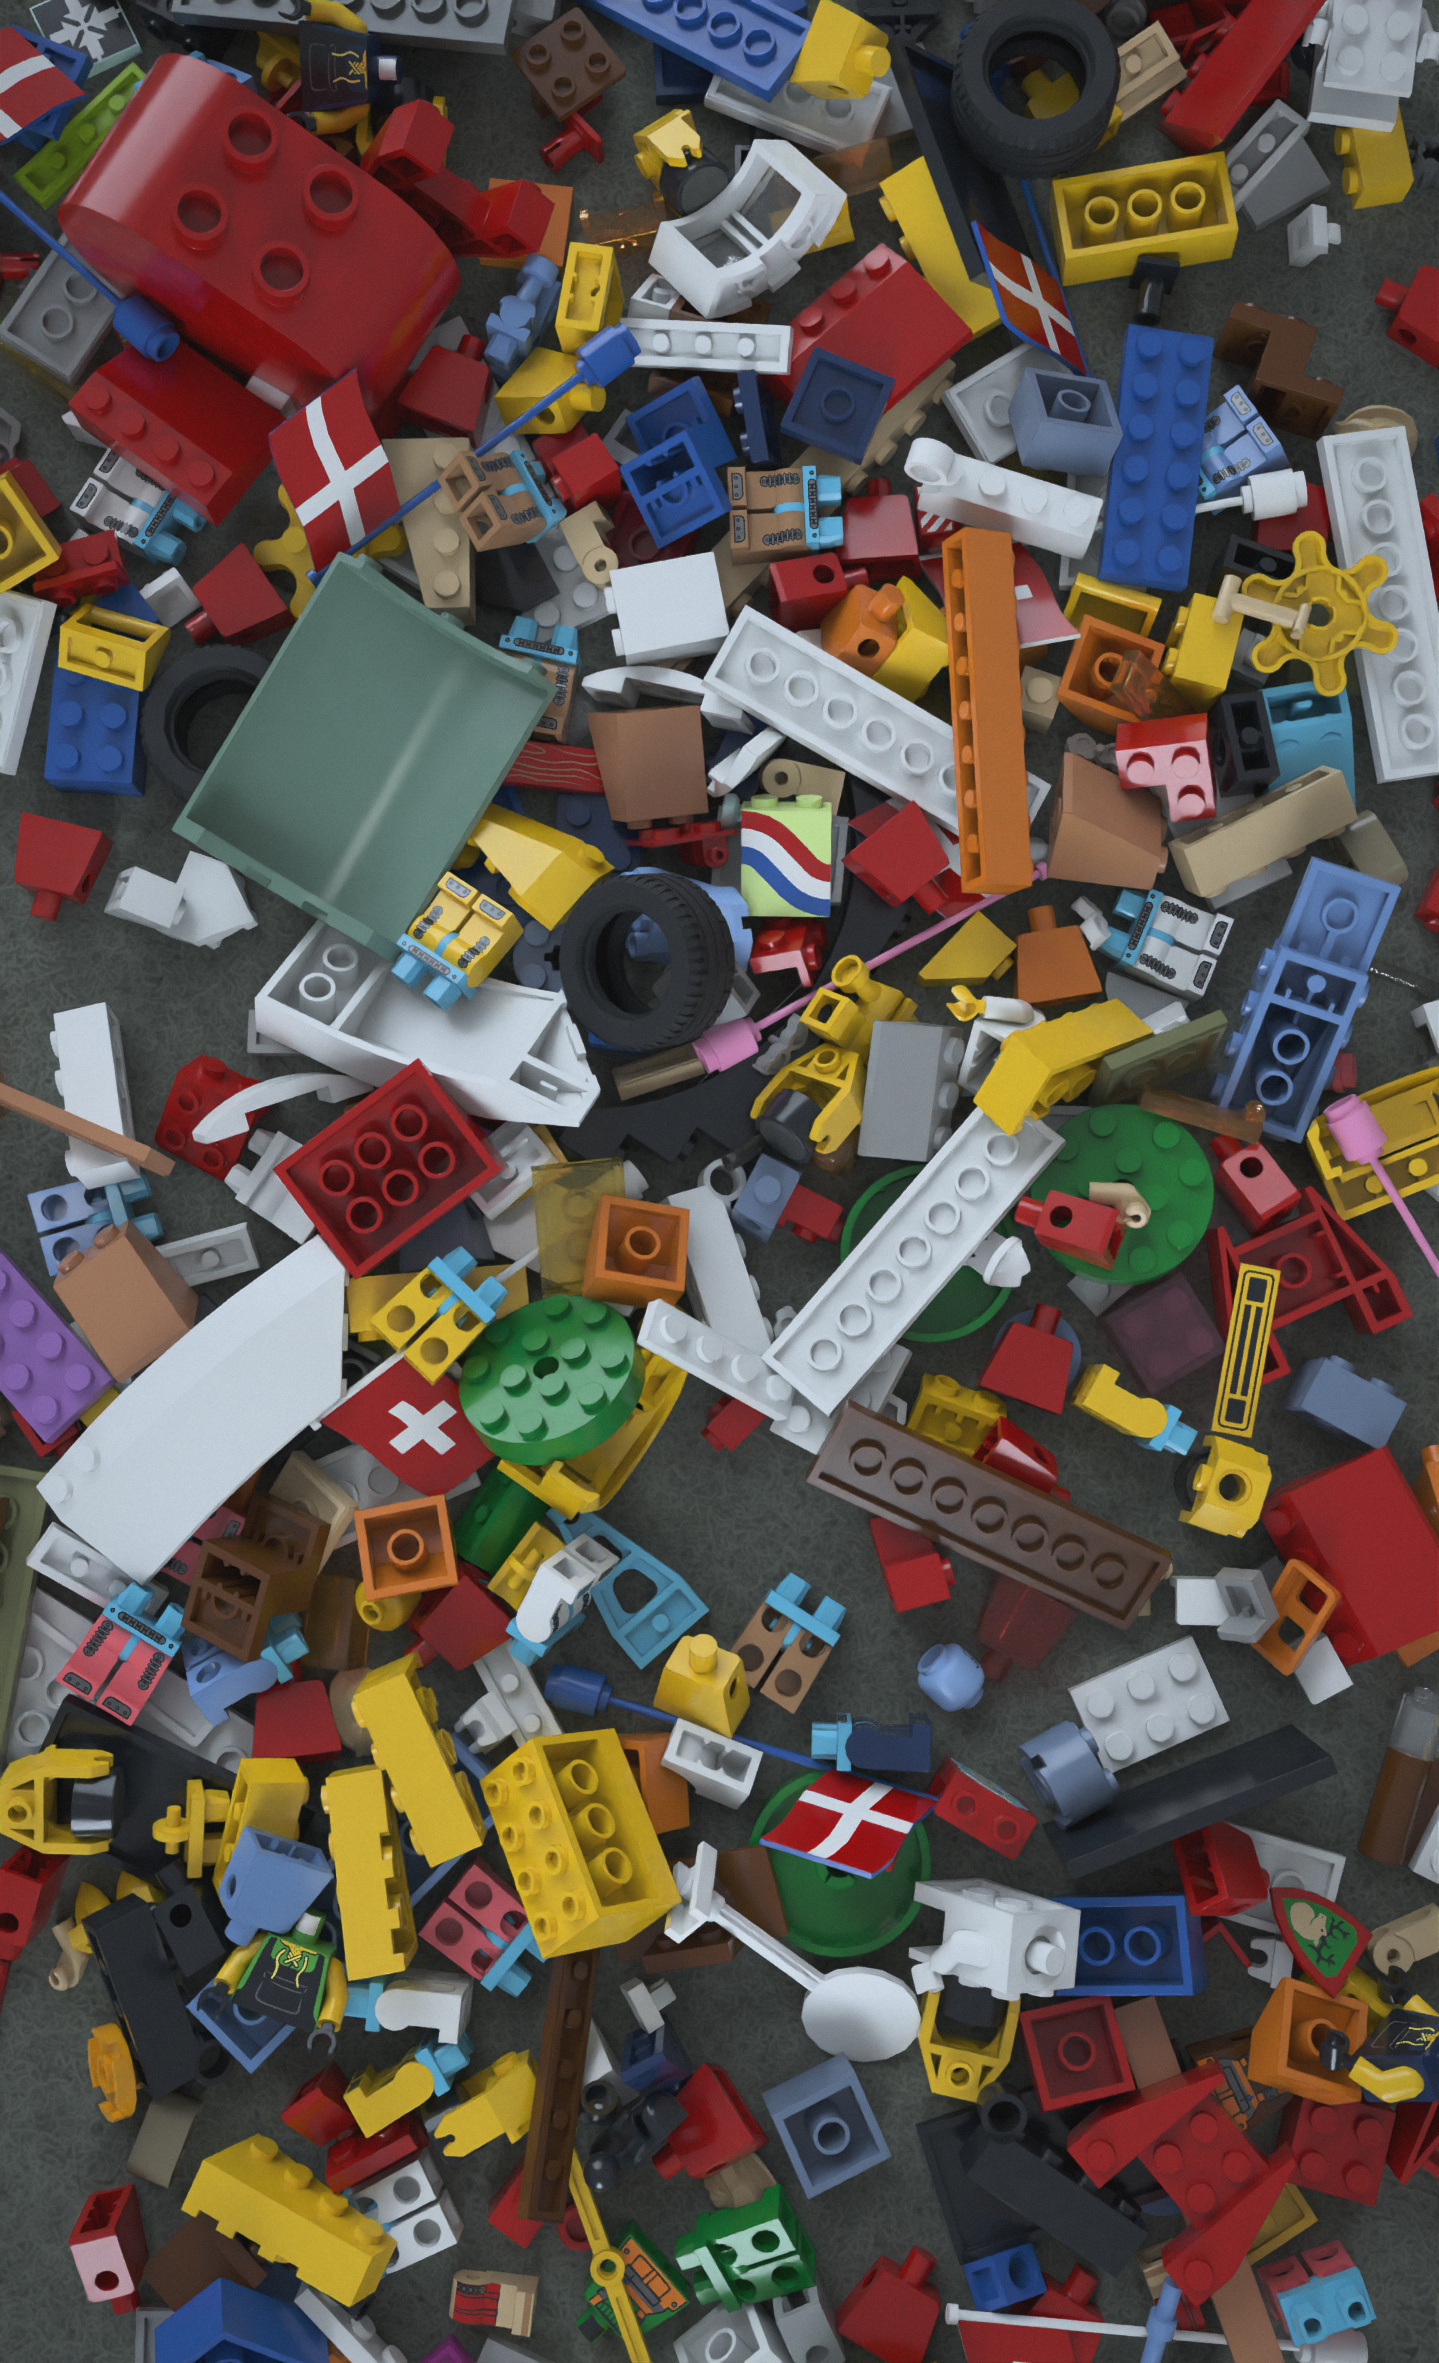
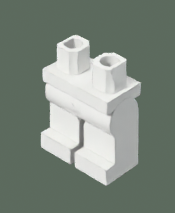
(264, 1190)

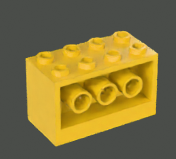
(579, 1841)

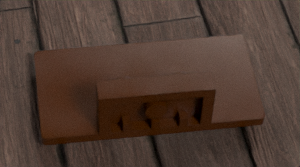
(749, 1886)

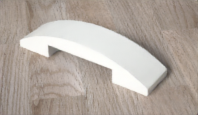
(624, 684)
(230, 1117)

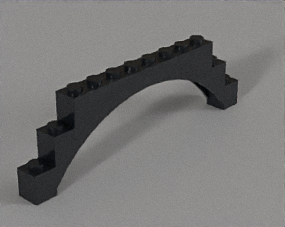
(724, 1103)

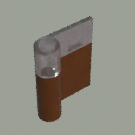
(1406, 1782)

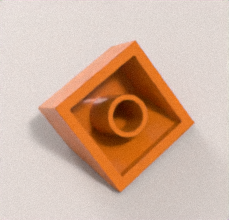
(1092, 669)
(636, 1252)
(407, 1548)
(660, 1788)
(1290, 2037)

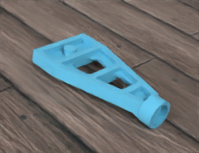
(661, 1619)

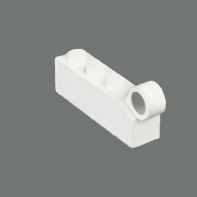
(1002, 499)
(715, 1270)

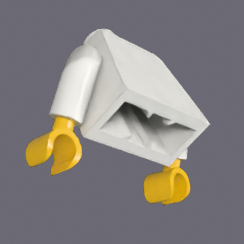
(996, 1021)

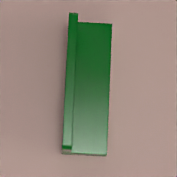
(496, 1521)

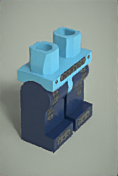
(874, 1744)

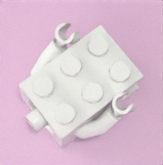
(1366, 60)
(997, 1939)

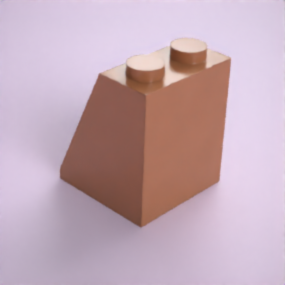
(651, 763)
(1102, 830)
(126, 1299)

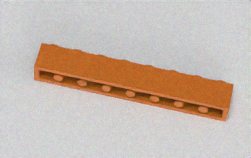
(987, 712)

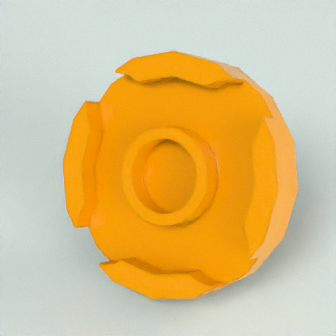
(113, 2071)

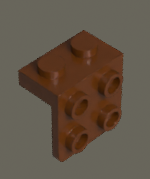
(201, 2256)

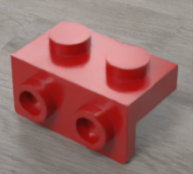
(789, 944)
(361, 2158)

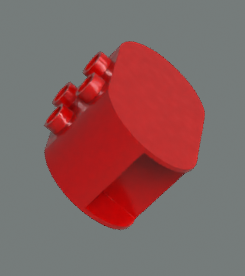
(258, 238)

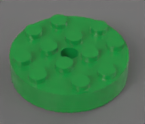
(1155, 1157)
(963, 1302)
(552, 1380)
(834, 1909)

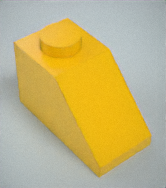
(970, 956)

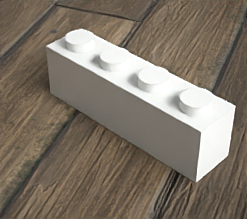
(94, 1088)

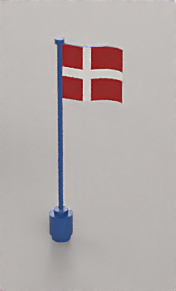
(28, 93)
(1025, 294)
(342, 475)
(837, 1821)

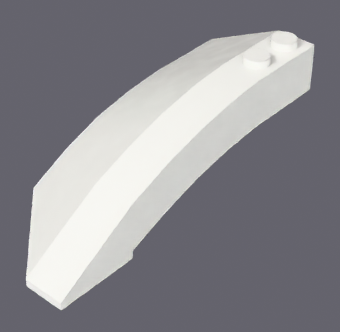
(498, 1054)
(207, 1414)

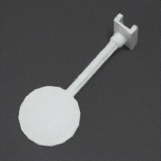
(843, 2011)

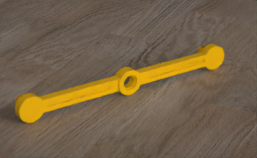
(603, 2250)

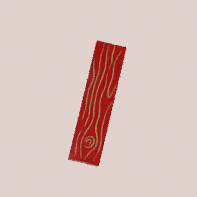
(556, 769)

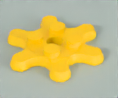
(293, 554)
(1346, 601)

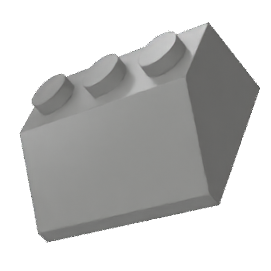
(910, 1090)

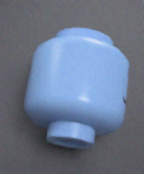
(951, 1677)

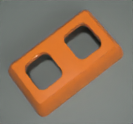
(1288, 1604)

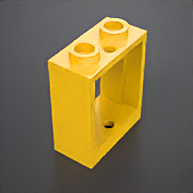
(589, 295)

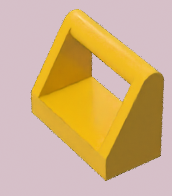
(1111, 604)
(108, 654)

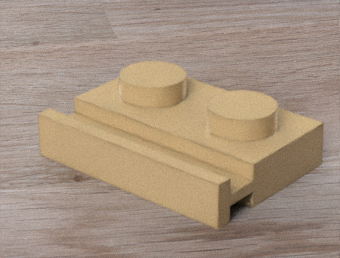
(1147, 71)

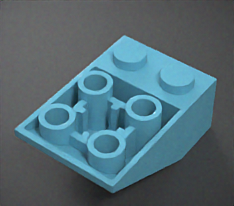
(1310, 732)

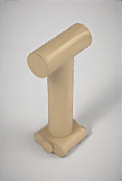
(1230, 600)

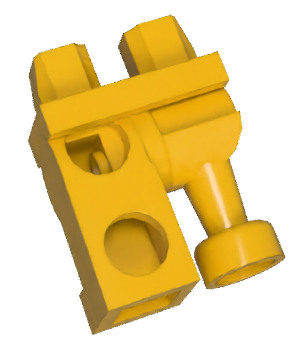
(852, 1023)

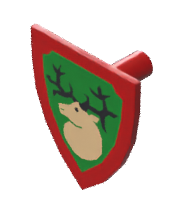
(1319, 1935)

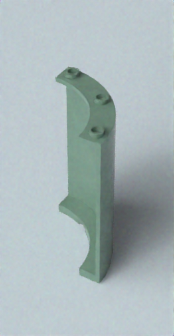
(365, 756)

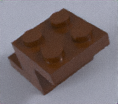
(1278, 356)
(717, 384)
(255, 1576)

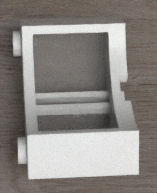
(749, 232)

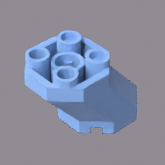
(648, 943)

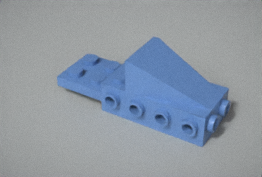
(1305, 998)

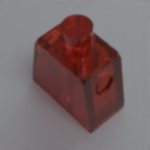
(1018, 1625)

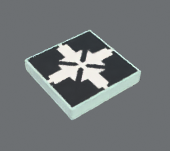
(89, 27)

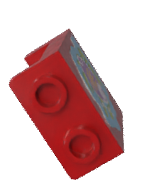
(981, 1808)

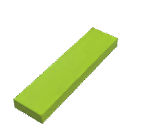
(62, 162)

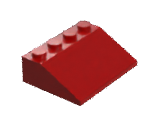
(1233, 72)
(880, 319)
(180, 425)
(390, 1168)
(1370, 1543)

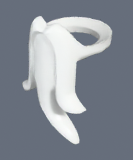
(1000, 1261)

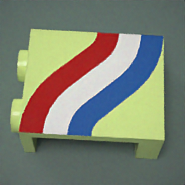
(786, 856)

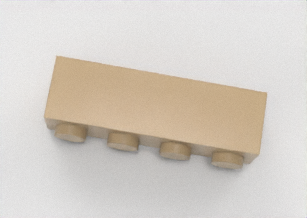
(1263, 832)

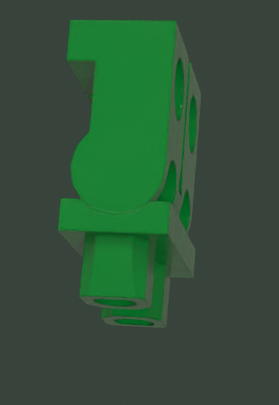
(749, 2252)

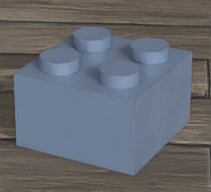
(1064, 423)
(1342, 1403)
(826, 2125)

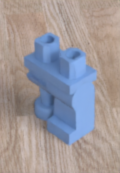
(522, 317)

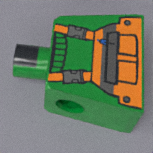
(651, 2282)

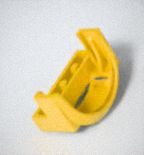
(1406, 1116)
(596, 1476)

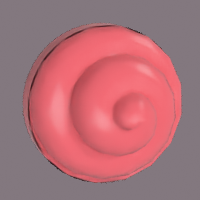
(1345, 1072)

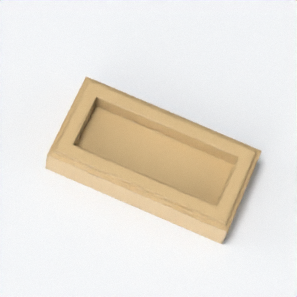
(657, 1071)

